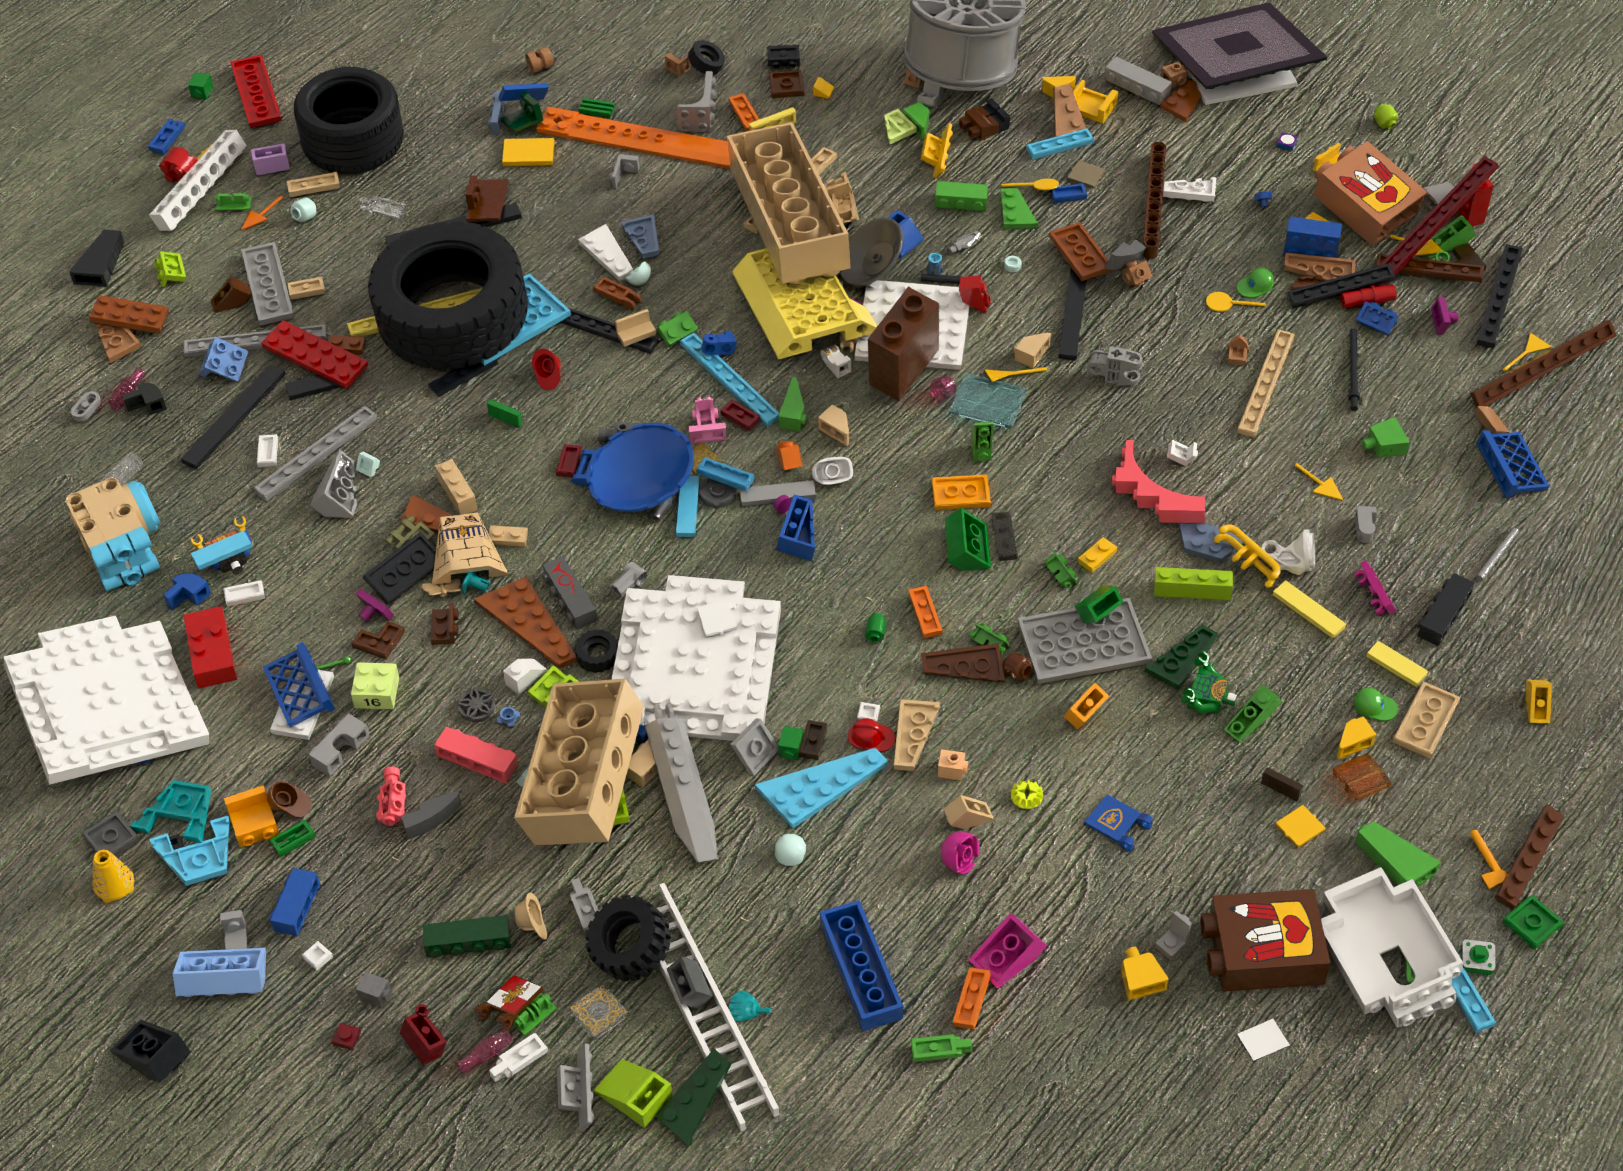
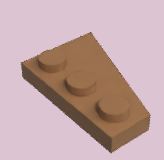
(1067, 113)

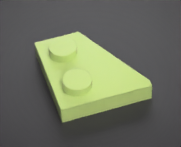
(898, 126)

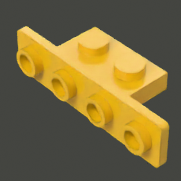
(935, 150)

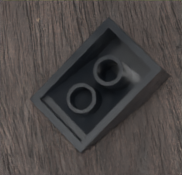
(151, 1050)

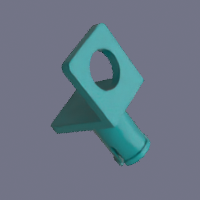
(474, 581)

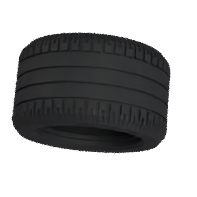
(347, 96)

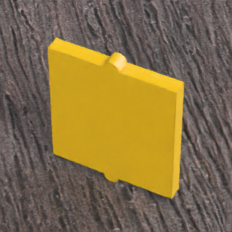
(1300, 826)

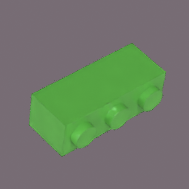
(961, 196)

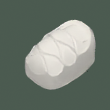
(832, 470)

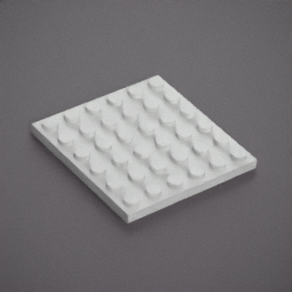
(952, 318)

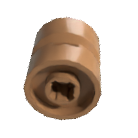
(539, 59)

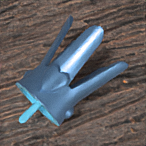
(934, 261)

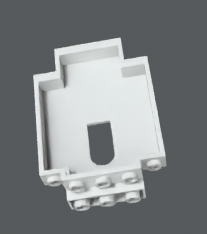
(1375, 918)

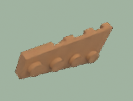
(1318, 266)
(117, 341)

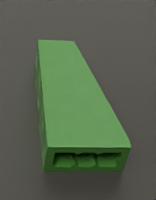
(1395, 855)

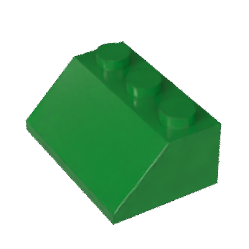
(967, 541)

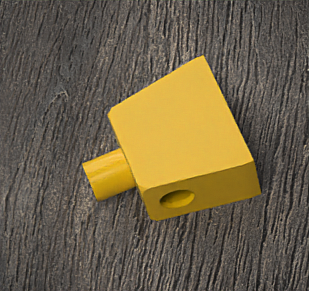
(1142, 974)

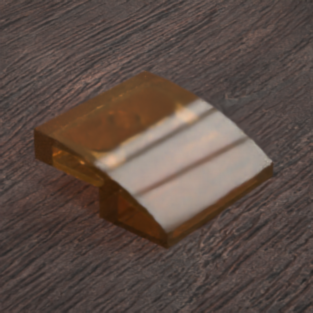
(1362, 776)

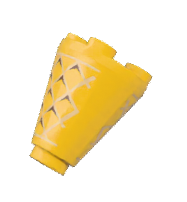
(111, 877)

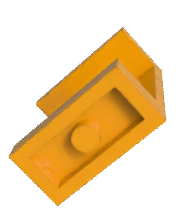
(251, 816)

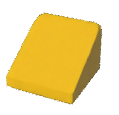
(822, 88)

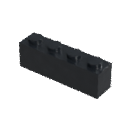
(1445, 609)

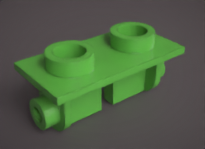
(239, 201)
(1066, 575)
(984, 633)

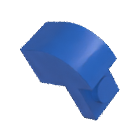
(189, 587)

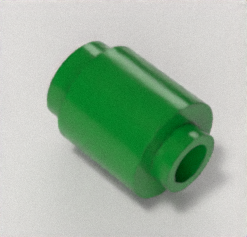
(875, 627)

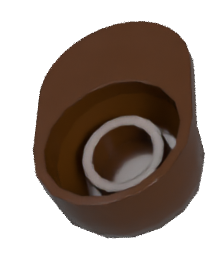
(288, 799)

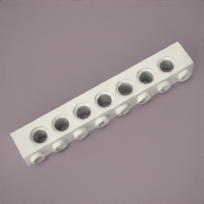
(198, 180)

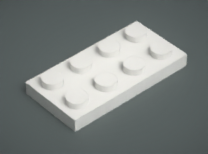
(305, 728)

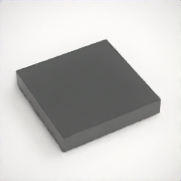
(111, 835)

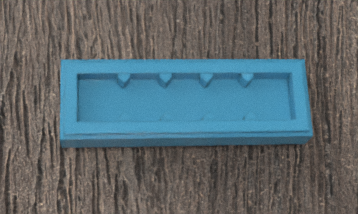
(725, 474)

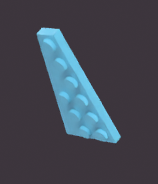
(812, 789)

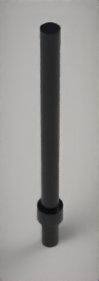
(1354, 394)

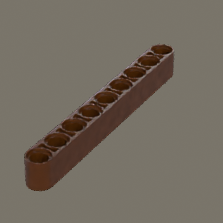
(1154, 200)

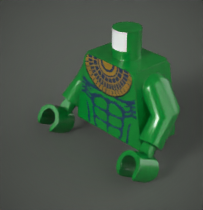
(1208, 689)

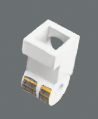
(835, 359)

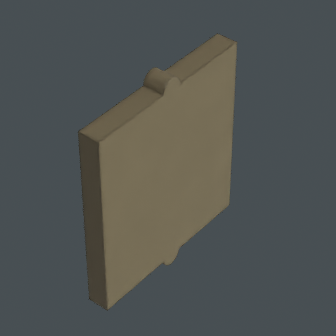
(1086, 174)

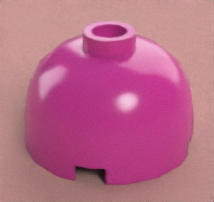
(959, 851)

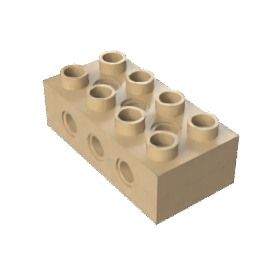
(580, 762)

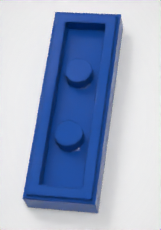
(513, 92)

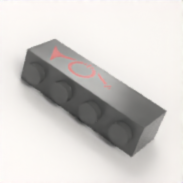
(569, 593)

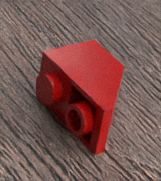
(973, 292)

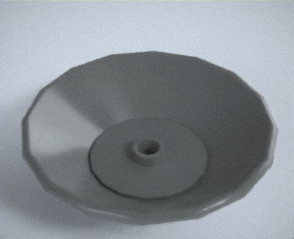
(873, 251)

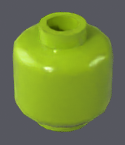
(1385, 116)

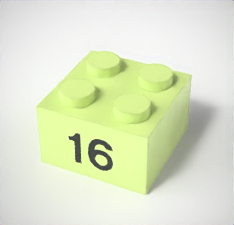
(375, 686)

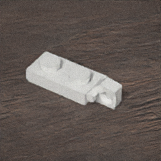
(518, 1057)

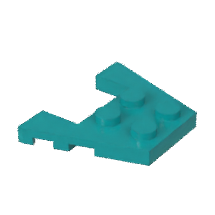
(181, 802)

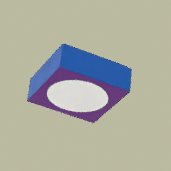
(1287, 141)

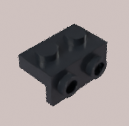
(783, 56)

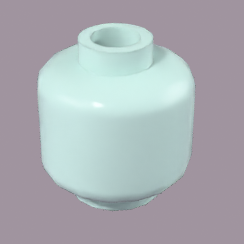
(303, 209)

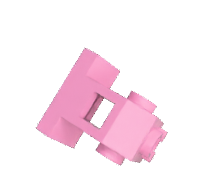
(706, 413)

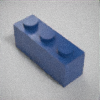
(294, 901)

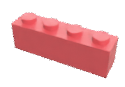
(476, 754)

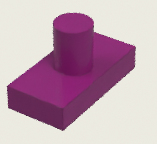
(1441, 315)
(372, 606)

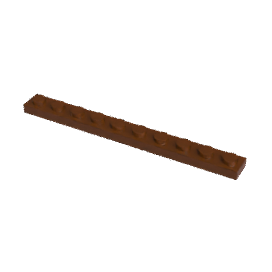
(1543, 364)

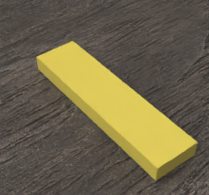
(1309, 609)

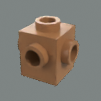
(1175, 73)
(1136, 273)

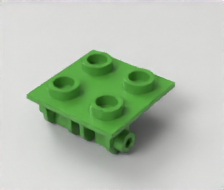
(534, 1013)

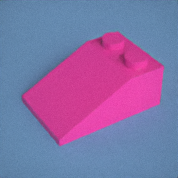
(1008, 950)

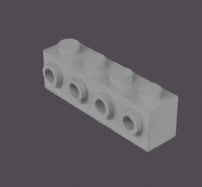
(1137, 80)

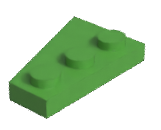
(1016, 211)

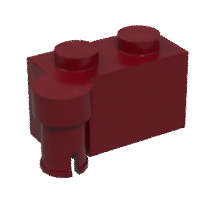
(423, 1035)

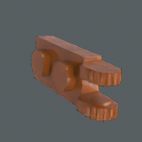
(617, 293)

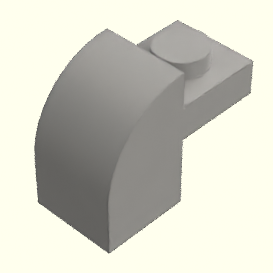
(931, 95)

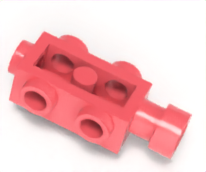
(391, 797)

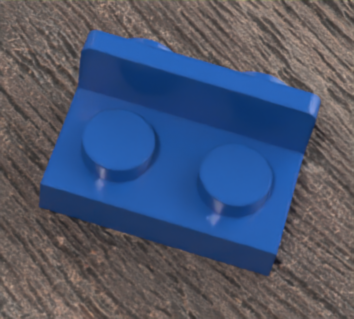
(1377, 318)

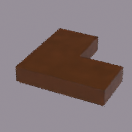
(381, 644)

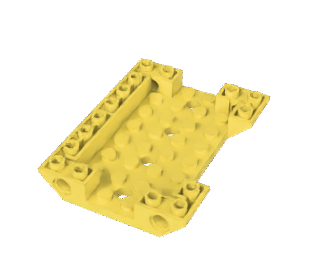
(786, 313)

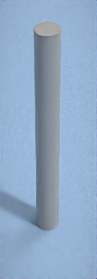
(1497, 554)

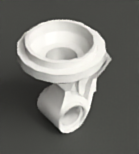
(1297, 556)

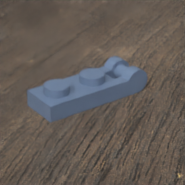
(496, 114)

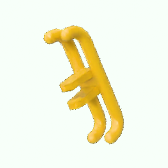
(1250, 551)

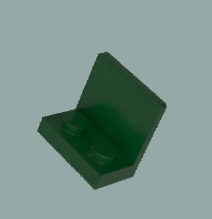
(528, 116)

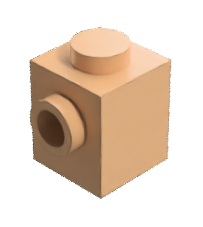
(952, 765)

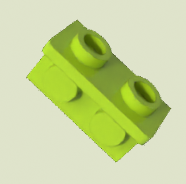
(169, 268)

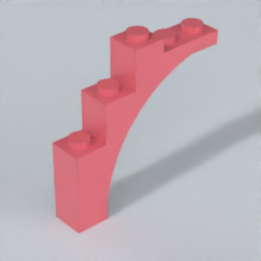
(1168, 505)

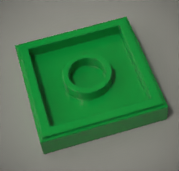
(1533, 922)

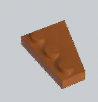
(424, 512)

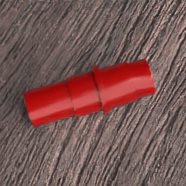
(1376, 294)

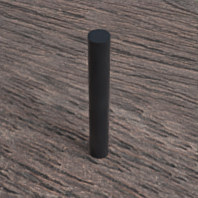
(940, 278)

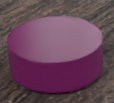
(782, 504)

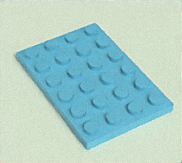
(542, 313)

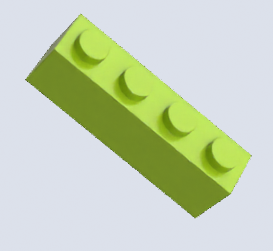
(1193, 583)

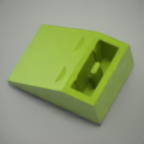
(635, 1091)

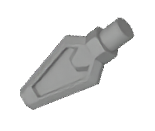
(964, 242)

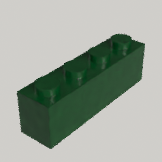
(466, 936)

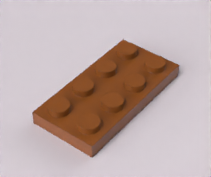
(1080, 251)
(129, 314)

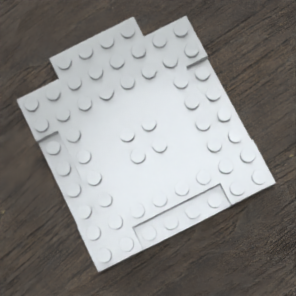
(711, 681)
(103, 698)

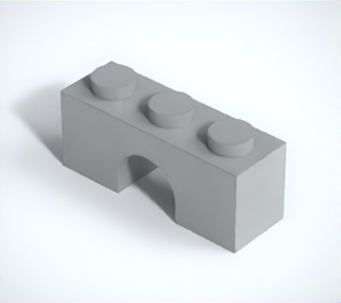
(347, 732)

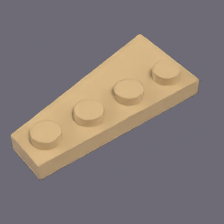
(913, 730)

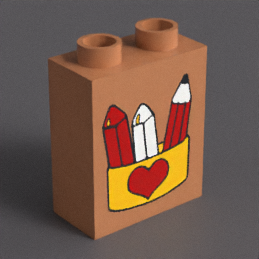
(1368, 192)

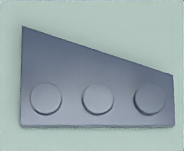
(643, 235)

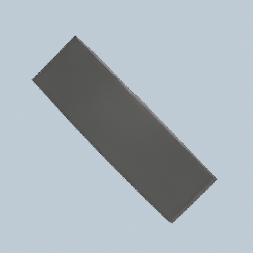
(1125, 254)
(431, 814)

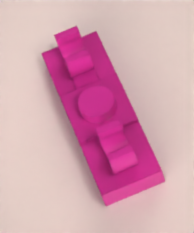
(1376, 589)

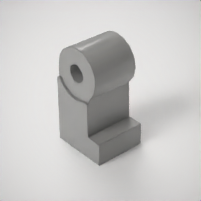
(1364, 522)

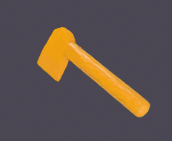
(1493, 878)

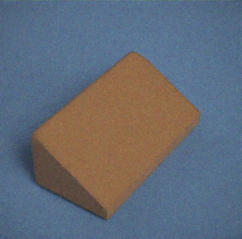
(1490, 420)

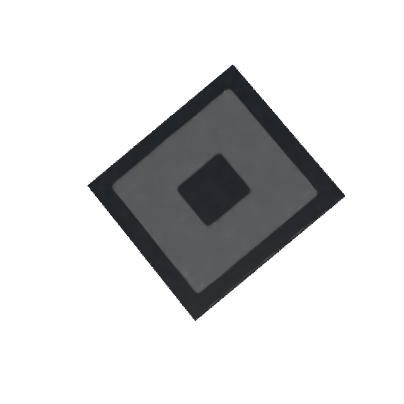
(1239, 45)

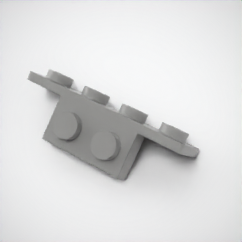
(575, 1087)

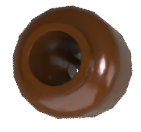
(1017, 666)

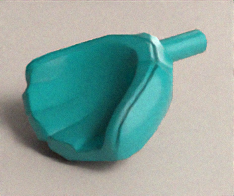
(745, 1007)

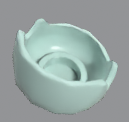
(639, 275)
(790, 849)

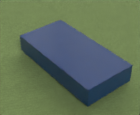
(1069, 193)

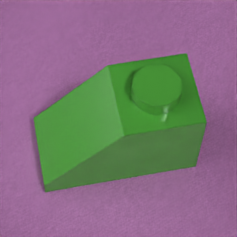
(919, 116)

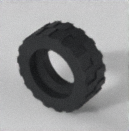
(711, 51)
(591, 638)

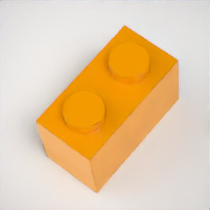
(1086, 706)

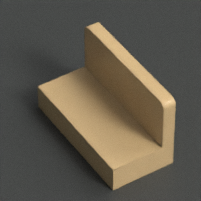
(634, 328)

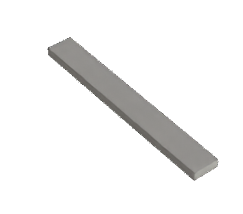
(247, 341)
(315, 453)

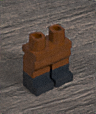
(985, 120)

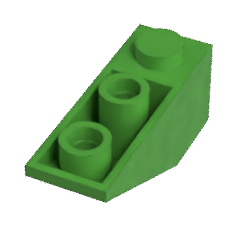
(981, 441)
(1253, 713)

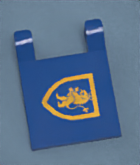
(1115, 820)

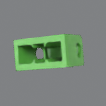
(1387, 439)

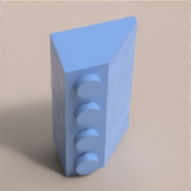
(220, 972)

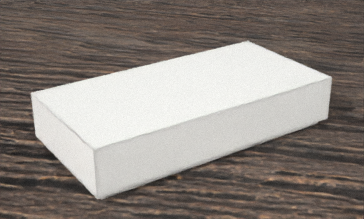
(267, 450)
(244, 593)

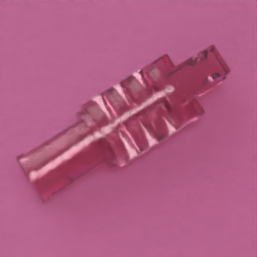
(127, 385)
(485, 1050)

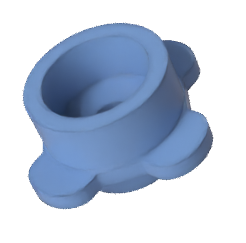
(508, 712)

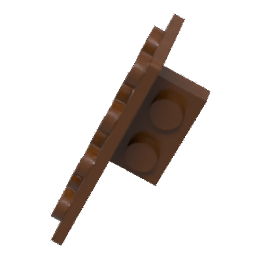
(485, 199)

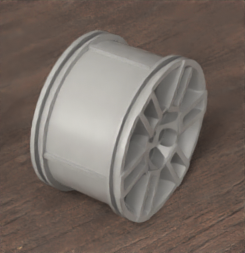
(964, 42)

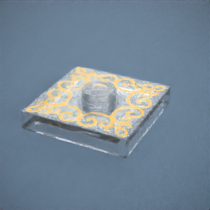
(598, 1011)

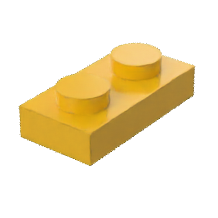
(1097, 555)

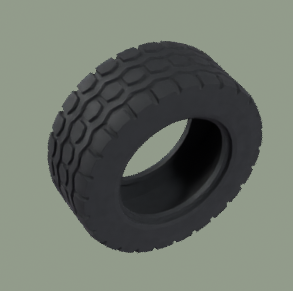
(454, 333)

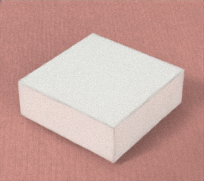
(869, 711)
(317, 955)

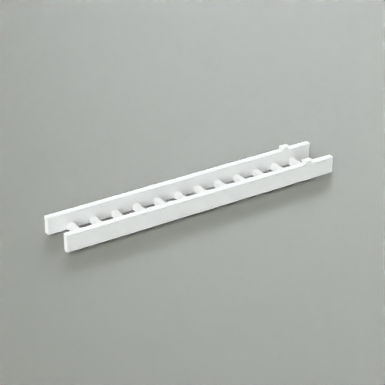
(720, 1008)

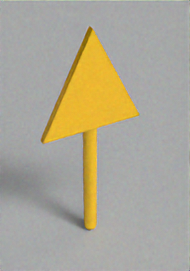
(1429, 248)
(1327, 488)

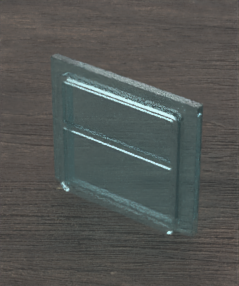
(988, 400)

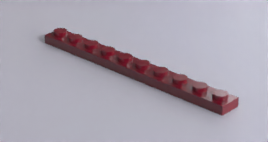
(1440, 214)

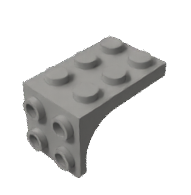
(699, 115)

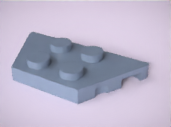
(1199, 541)

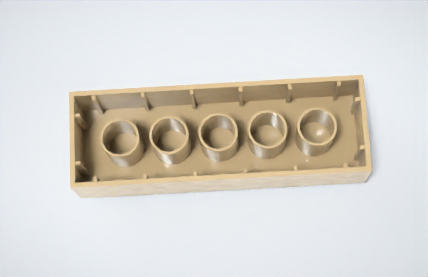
(789, 203)

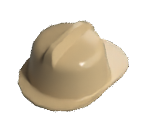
(529, 916)

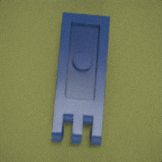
(166, 136)

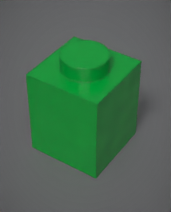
(200, 85)
(790, 742)

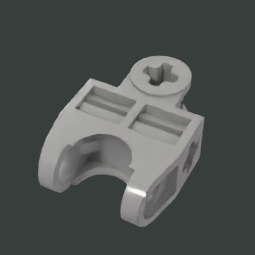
(1123, 367)

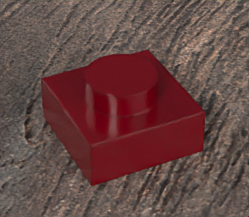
(346, 1036)

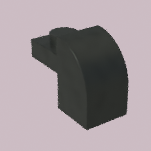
(147, 395)

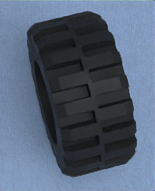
(610, 923)

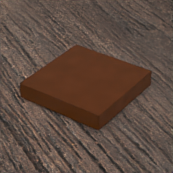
(786, 84)

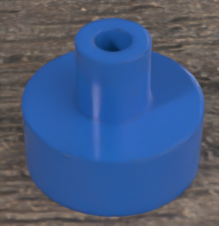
(1263, 197)

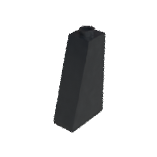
(99, 260)

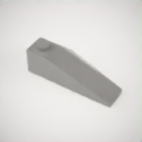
(336, 490)

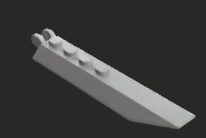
(682, 784)

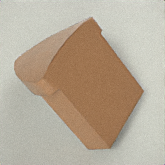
(1238, 350)

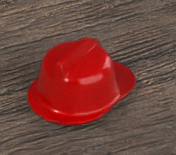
(546, 368)
(870, 735)

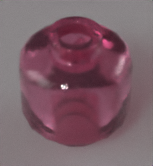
(943, 387)

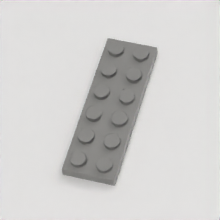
(267, 283)

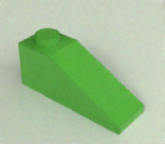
(1453, 235)
(792, 412)

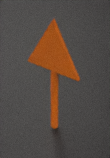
(255, 218)

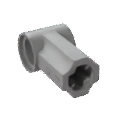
(631, 576)

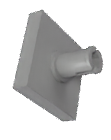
(755, 746)

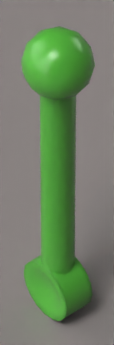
(346, 660)

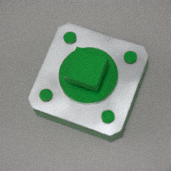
(1478, 957)

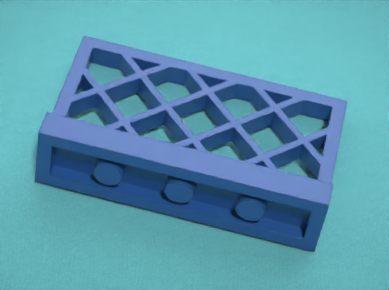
(1500, 465)
(315, 682)

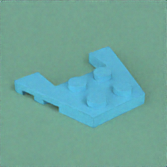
(197, 860)

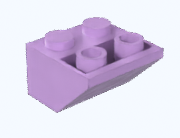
(270, 159)

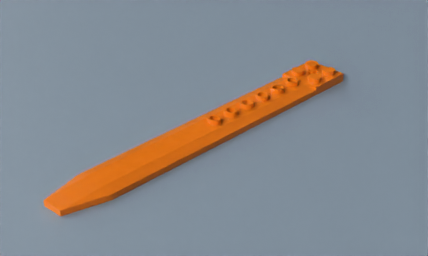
(634, 137)

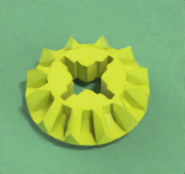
(1019, 798)

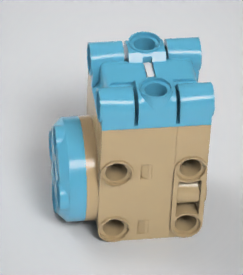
(115, 530)

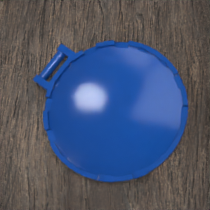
(637, 467)

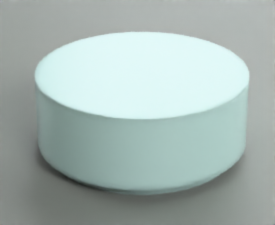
(1012, 263)

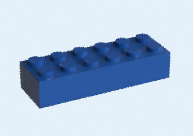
(861, 965)

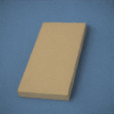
(1426, 719)

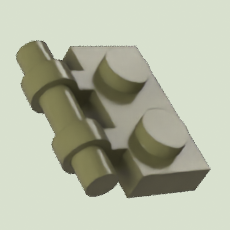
(406, 524)

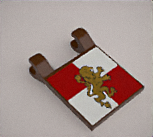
(509, 1000)

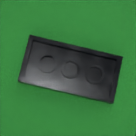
(402, 568)

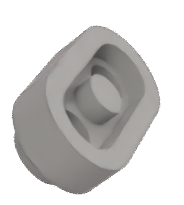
(86, 406)

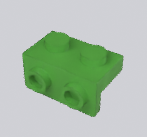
(677, 328)

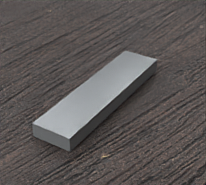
(769, 493)

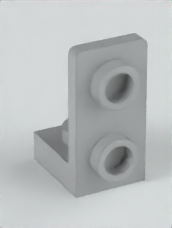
(624, 163)
(235, 929)
(1176, 937)

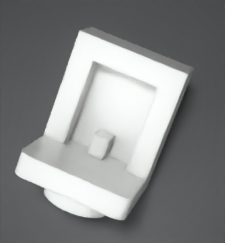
(1182, 453)

